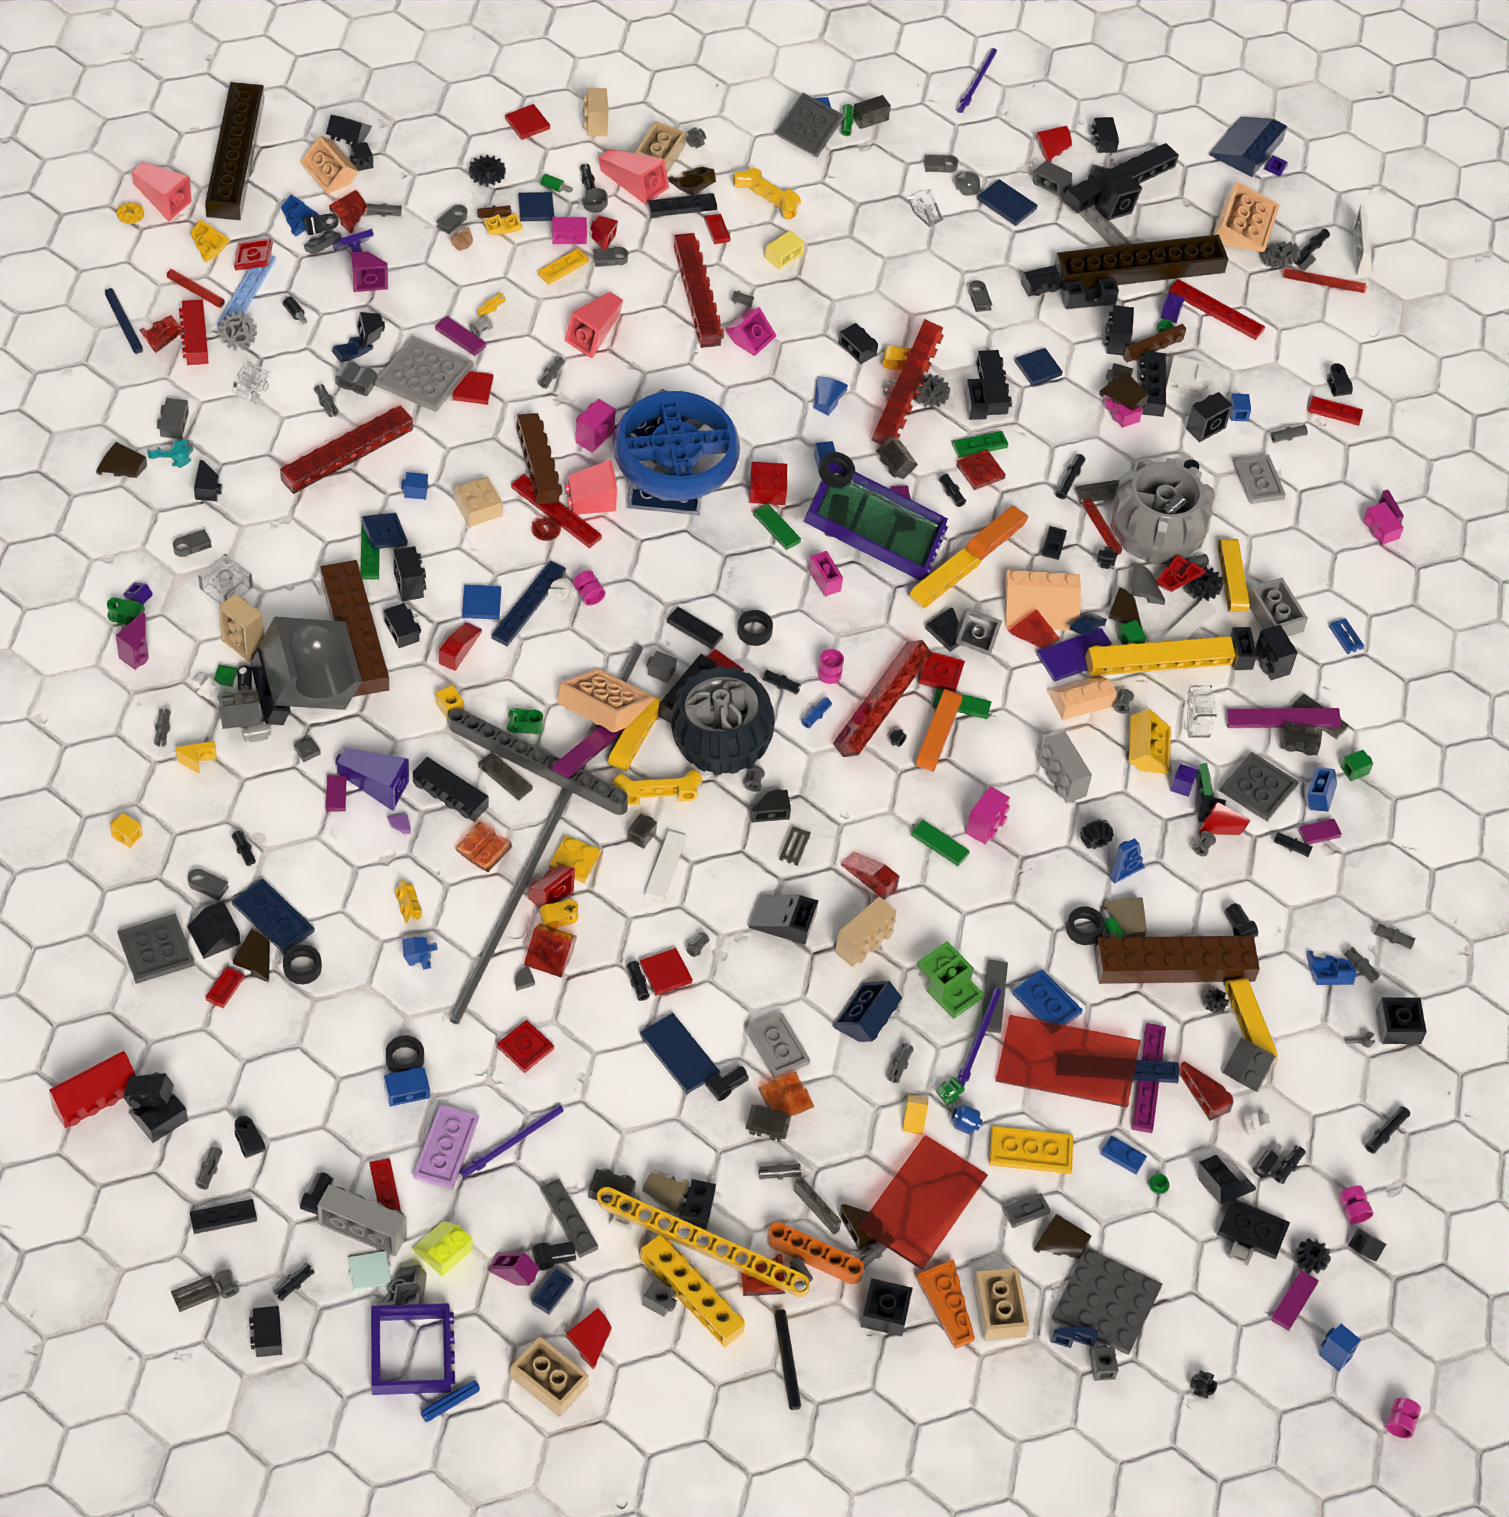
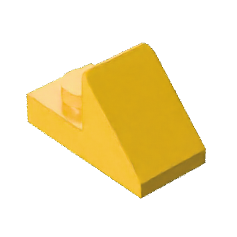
(191, 754)

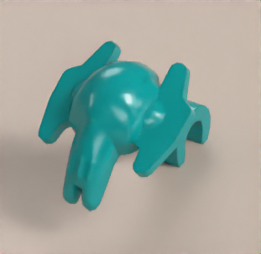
(178, 452)

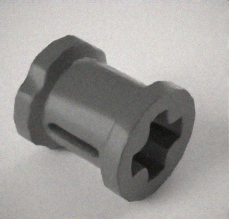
(1124, 698)
(754, 778)
(1204, 843)
(226, 1283)

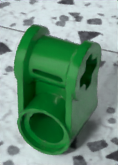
(125, 611)
(526, 721)

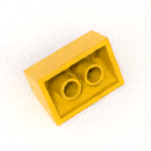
(1150, 742)

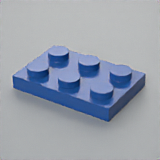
(1047, 999)

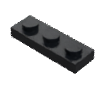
(695, 628)
(223, 1216)

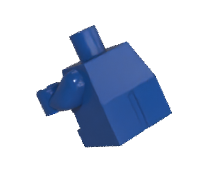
(418, 951)

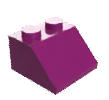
(368, 272)
(134, 642)

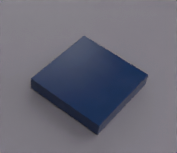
(536, 206)
(1038, 366)
(384, 531)

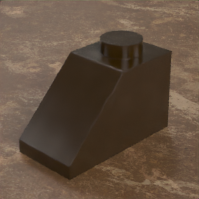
(852, 1218)

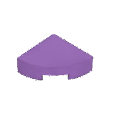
(400, 823)

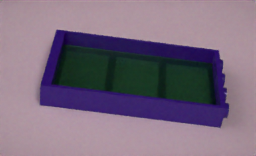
(878, 522)

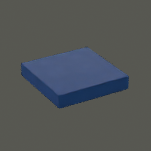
(481, 602)

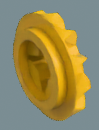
(128, 217)

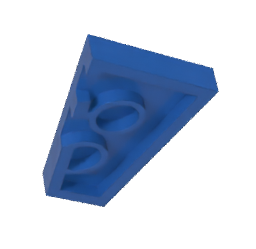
(1127, 861)

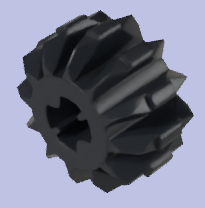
(1096, 834)
(1312, 1255)

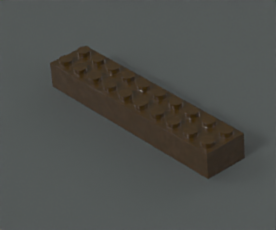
(235, 151)
(1144, 261)

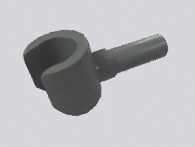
(1364, 1040)

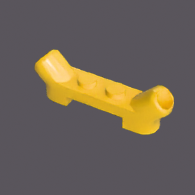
(752, 179)
(683, 787)

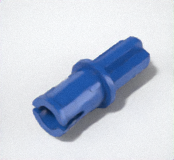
(816, 712)

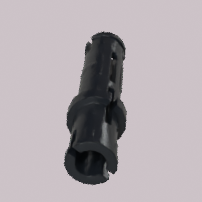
(1315, 243)
(1073, 471)
(1382, 1135)

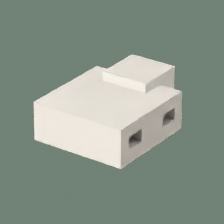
(1189, 376)

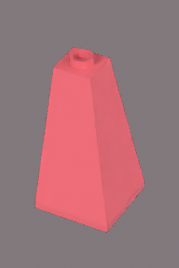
(636, 173)
(163, 188)
(592, 323)

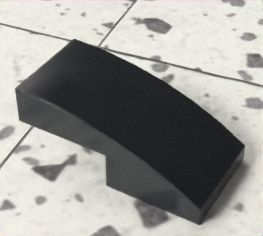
(1054, 543)

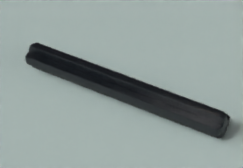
(787, 1359)

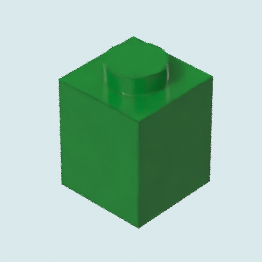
(1357, 765)

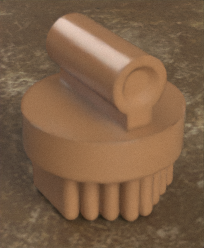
(462, 239)

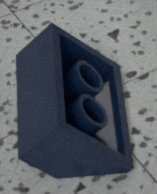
(868, 1010)

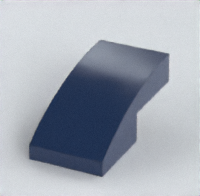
(350, 350)
(1087, 624)
(1066, 1335)

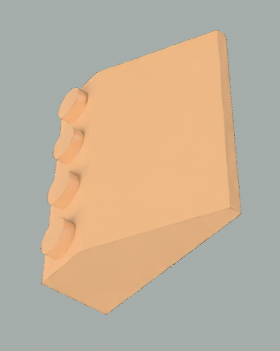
(1246, 219)
(1052, 594)
(603, 699)

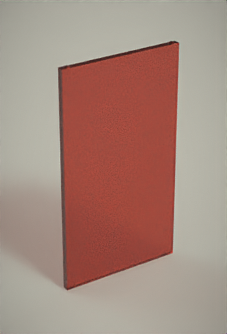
(1068, 1061)
(923, 1202)

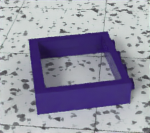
(411, 1312)

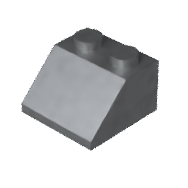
(977, 631)

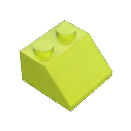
(444, 1247)

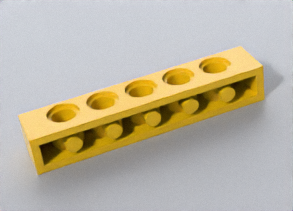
(723, 1331)

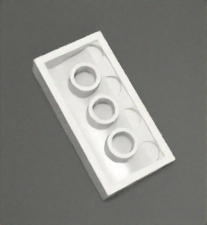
(1362, 243)

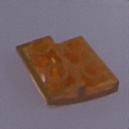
(483, 847)
(786, 1094)

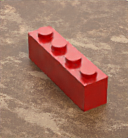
(194, 332)

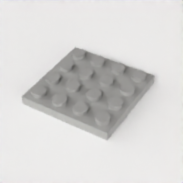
(424, 373)

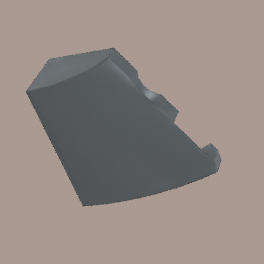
(1145, 586)
(407, 1287)

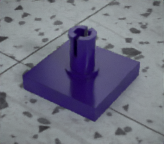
(353, 241)

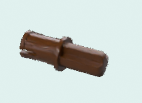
(493, 211)

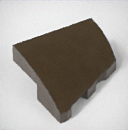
(694, 180)
(1125, 392)
(122, 462)
(1124, 608)
(254, 955)
(1063, 1238)

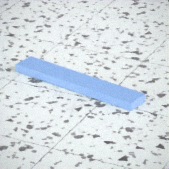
(247, 290)

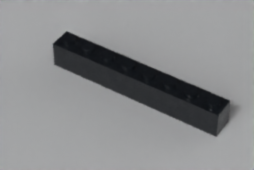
(1139, 168)

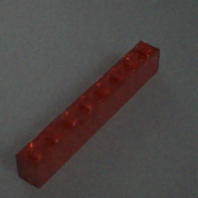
(697, 290)
(908, 381)
(346, 449)
(882, 698)

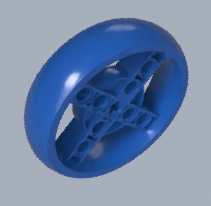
(676, 445)

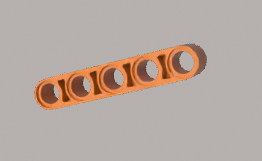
(997, 532)
(939, 730)
(809, 1244)

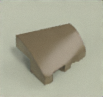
(1129, 915)
(666, 1189)

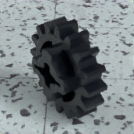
(487, 170)
(1206, 585)

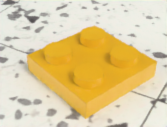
(576, 855)

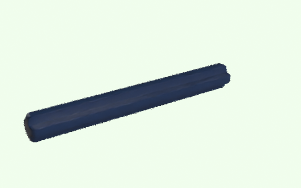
(123, 320)

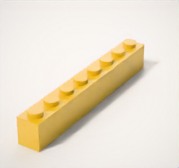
(1160, 656)

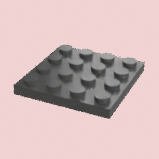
(1107, 1299)

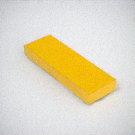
(563, 266)

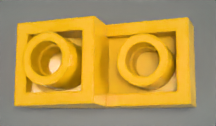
(498, 225)

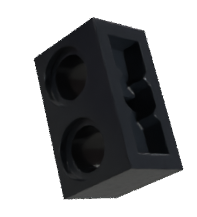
(698, 1204)

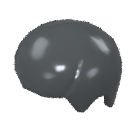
(968, 183)
(595, 200)

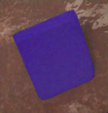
(1276, 166)
(138, 593)

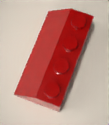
(91, 1090)

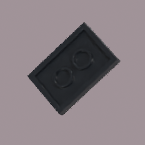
(1253, 1228)

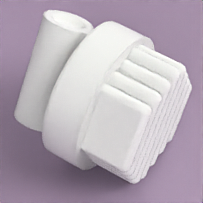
(561, 588)
(206, 686)
(1256, 1123)

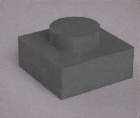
(307, 749)

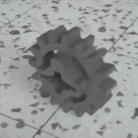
(1281, 254)
(933, 391)

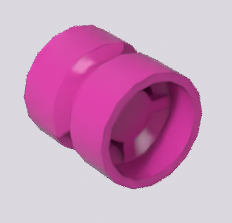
(589, 587)
(830, 666)
(1356, 1204)
(1403, 1417)

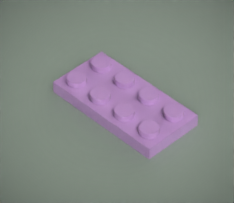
(446, 1147)

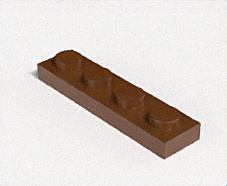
(1154, 343)

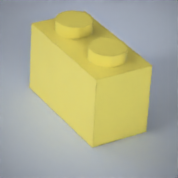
(784, 249)

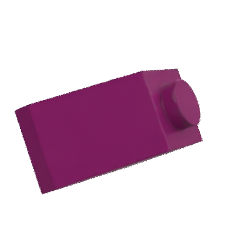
(515, 1268)

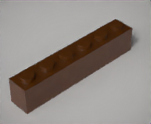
(538, 458)

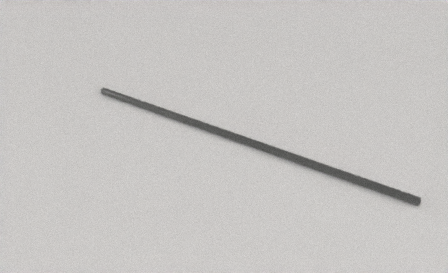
(526, 875)

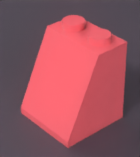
(592, 489)

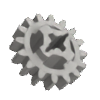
(234, 326)

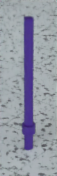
(966, 99)
(964, 1073)
(480, 1162)

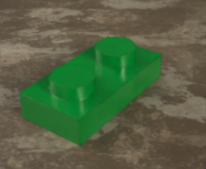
(1205, 778)

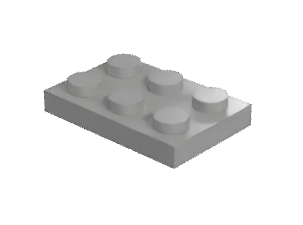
(1260, 479)
(778, 1045)

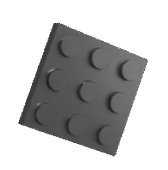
(810, 125)
(1259, 786)
(155, 948)

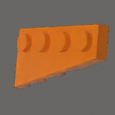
(945, 1296)

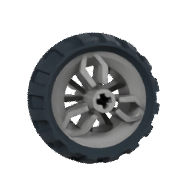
(722, 720)

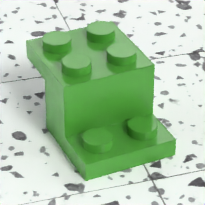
(950, 979)

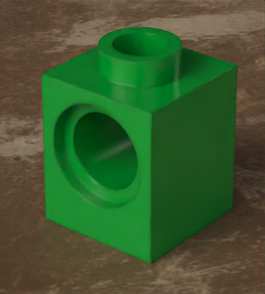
(1131, 633)

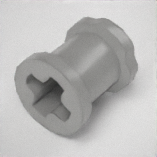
(481, 326)
(1241, 1253)

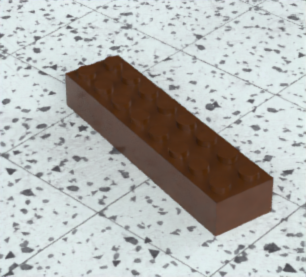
(350, 604)
(1176, 959)

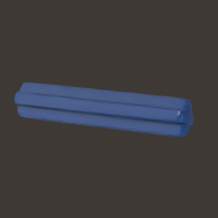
(450, 1400)

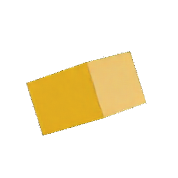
(915, 1114)

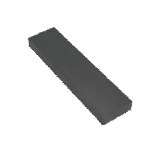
(995, 978)

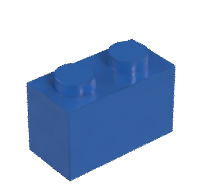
(1322, 789)
(406, 1086)
(1339, 1346)

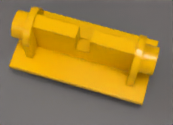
(406, 894)

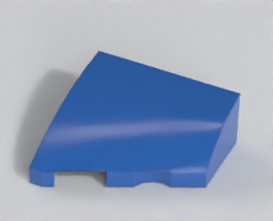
(295, 211)
(828, 393)
(1331, 970)

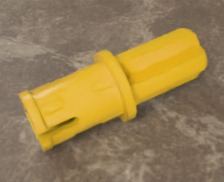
(491, 305)

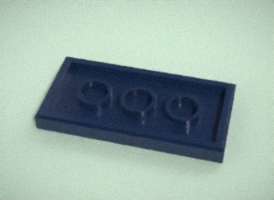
(273, 916)
(679, 1053)

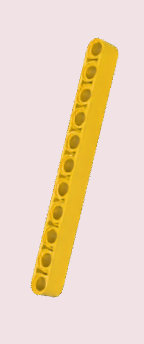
(710, 1249)

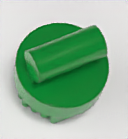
(949, 1091)

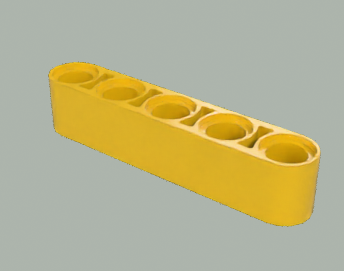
(1233, 575)
(944, 578)
(633, 737)
(1249, 1014)

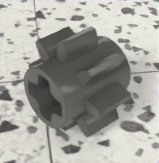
(696, 137)

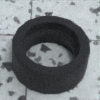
(841, 460)
(752, 638)
(1085, 913)
(302, 951)
(404, 1041)

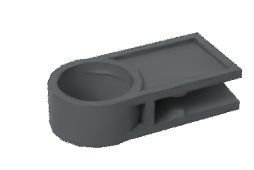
(936, 163)
(450, 221)
(608, 258)
(980, 300)
(196, 541)
(211, 886)

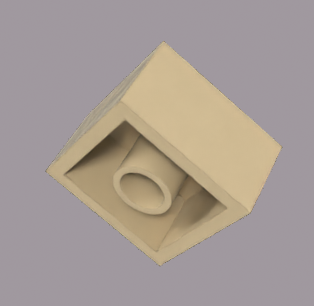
(596, 112)
(478, 501)

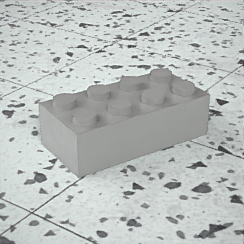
(362, 1220)

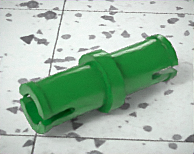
(848, 120)

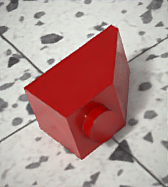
(604, 231)

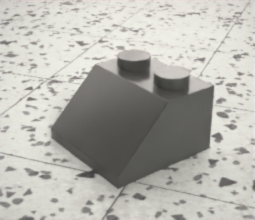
(1249, 1064)

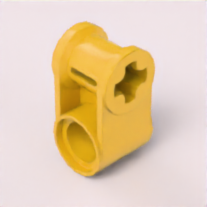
(895, 357)
(558, 914)

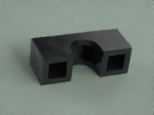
(1102, 294)

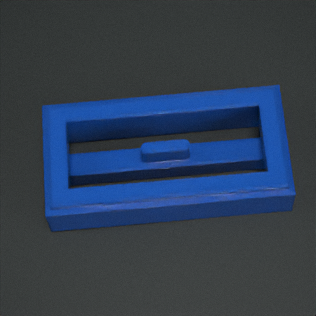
(1344, 636)

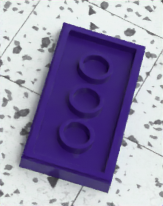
(1069, 656)

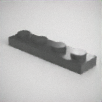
(569, 1218)

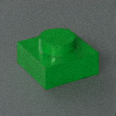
(225, 675)

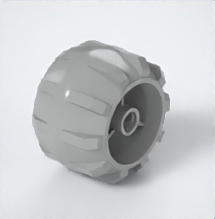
(1145, 526)

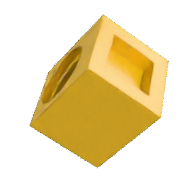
(447, 696)
(126, 830)

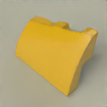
(208, 240)

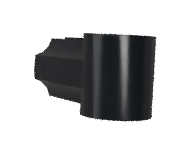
(1241, 924)
(722, 1085)
(312, 1197)
(547, 1255)

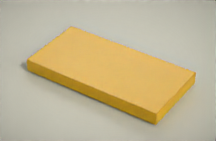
(1031, 1150)

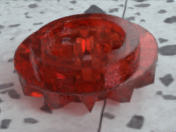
(539, 531)

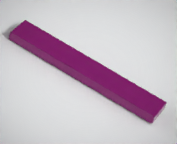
(1277, 716)
(585, 751)
(1148, 1091)

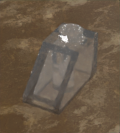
(925, 207)

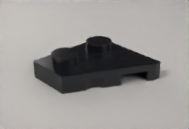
(945, 629)

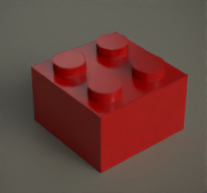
(768, 483)

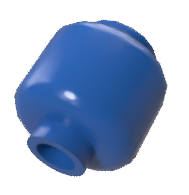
(966, 1119)

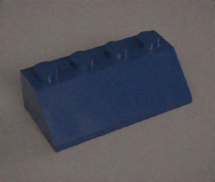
(639, 500)

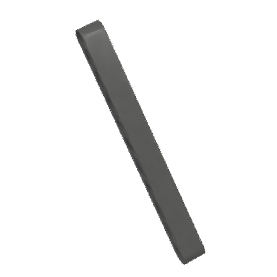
(537, 761)

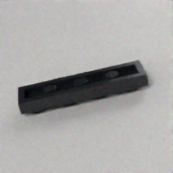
(682, 205)

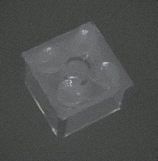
(225, 579)

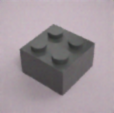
(239, 709)

